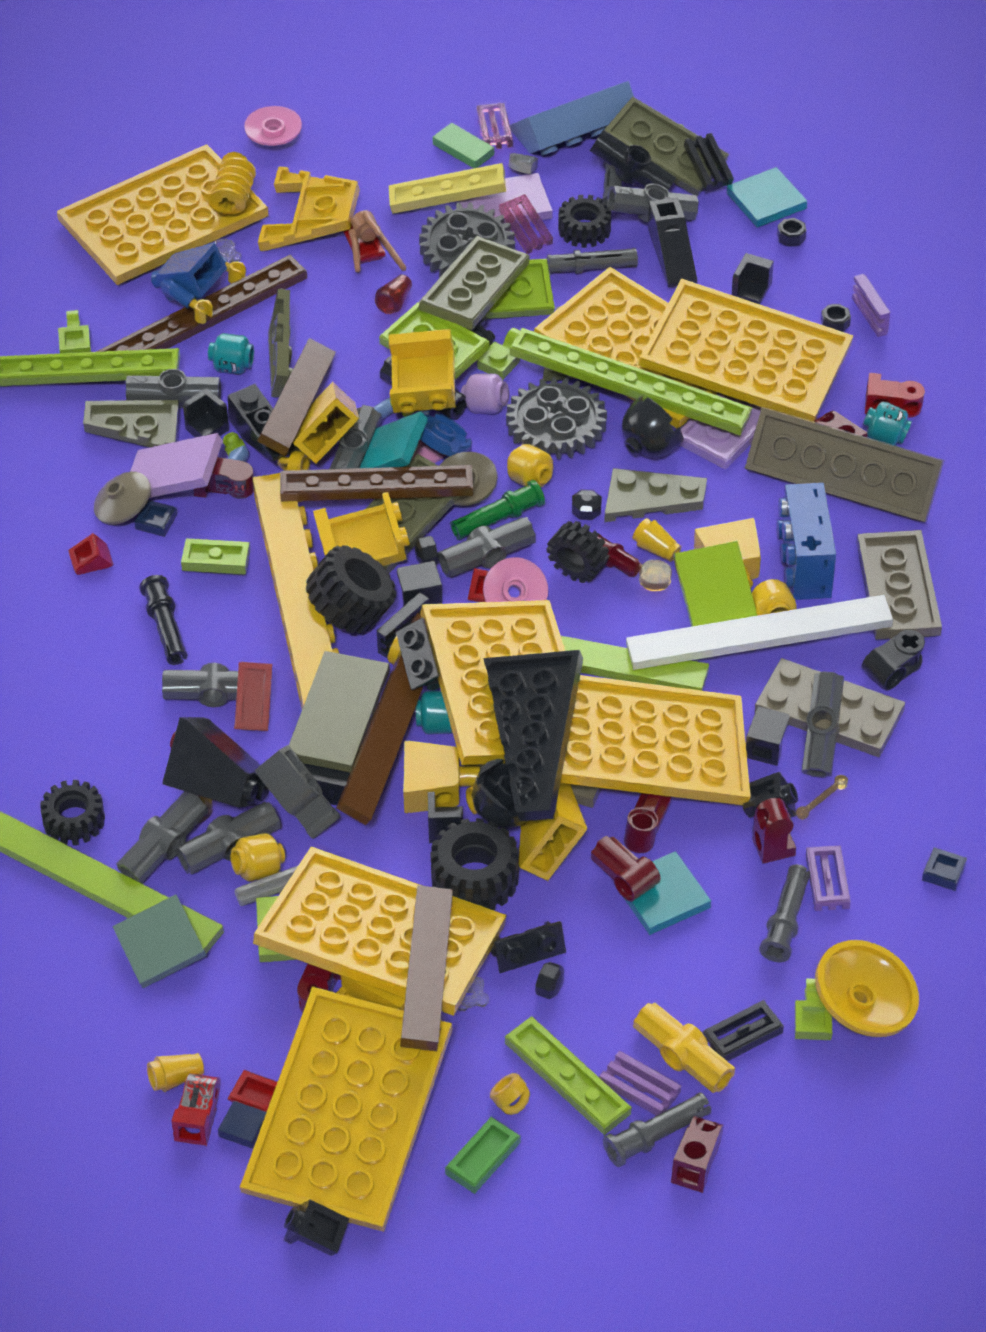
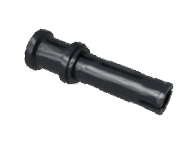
(161, 608)

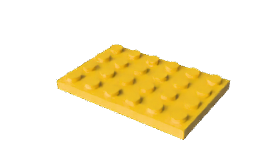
(155, 216)
(613, 320)
(746, 350)
(460, 640)
(657, 741)
(363, 924)
(344, 1111)

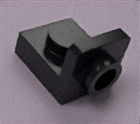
(771, 787)
(315, 1227)

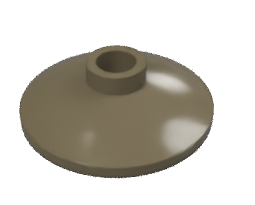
(483, 475)
(122, 498)

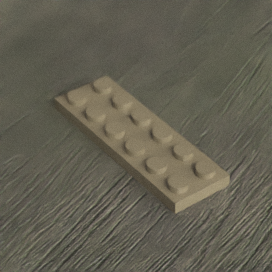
(845, 463)

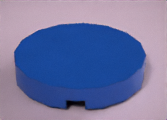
(444, 435)

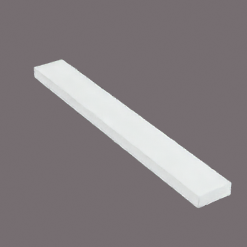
(759, 632)

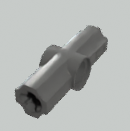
(637, 200)
(170, 385)
(357, 439)
(486, 547)
(209, 685)
(821, 744)
(223, 835)
(161, 836)

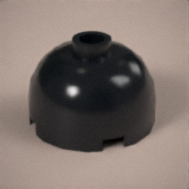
(649, 430)
(494, 797)

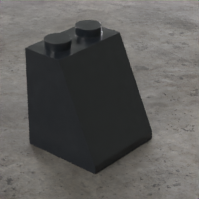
(212, 765)

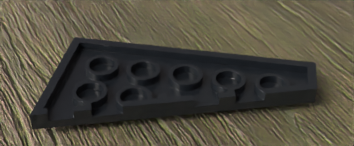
(534, 718)

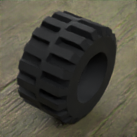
(350, 589)
(481, 844)

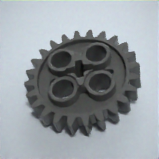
(454, 230)
(556, 417)

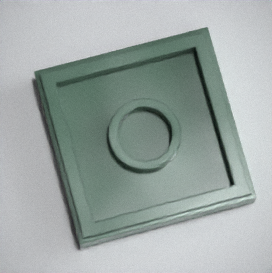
(159, 941)

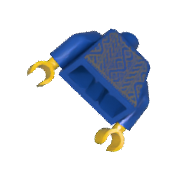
(192, 274)

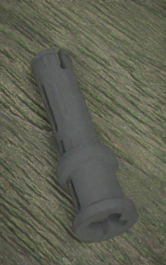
(783, 924)
(642, 1135)

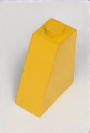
(326, 422)
(549, 841)

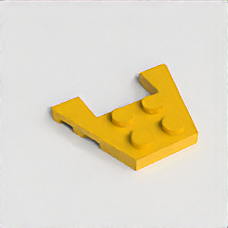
(321, 210)

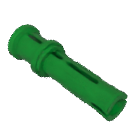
(510, 504)

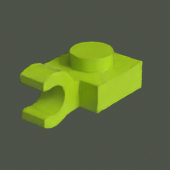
(74, 337)
(497, 357)
(811, 1016)

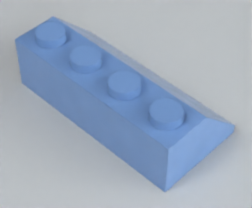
(572, 120)

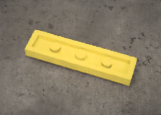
(447, 188)

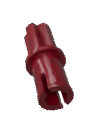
(621, 559)

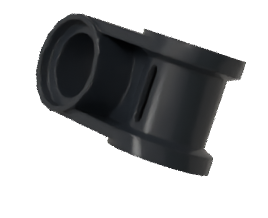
(895, 659)

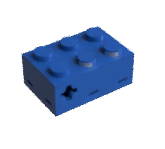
(807, 541)

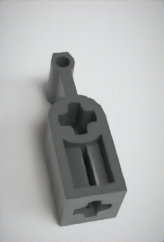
(297, 791)

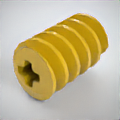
(232, 184)

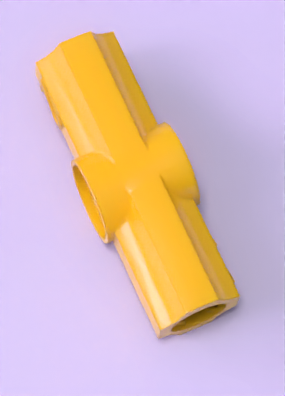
(684, 1047)

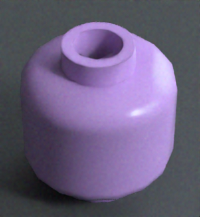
(485, 393)

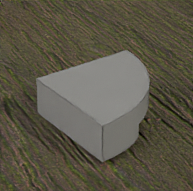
(523, 163)

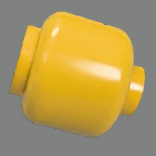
(529, 463)
(773, 597)
(257, 857)

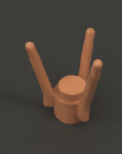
(367, 229)

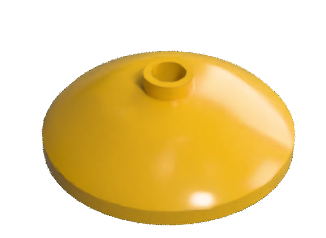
(867, 988)

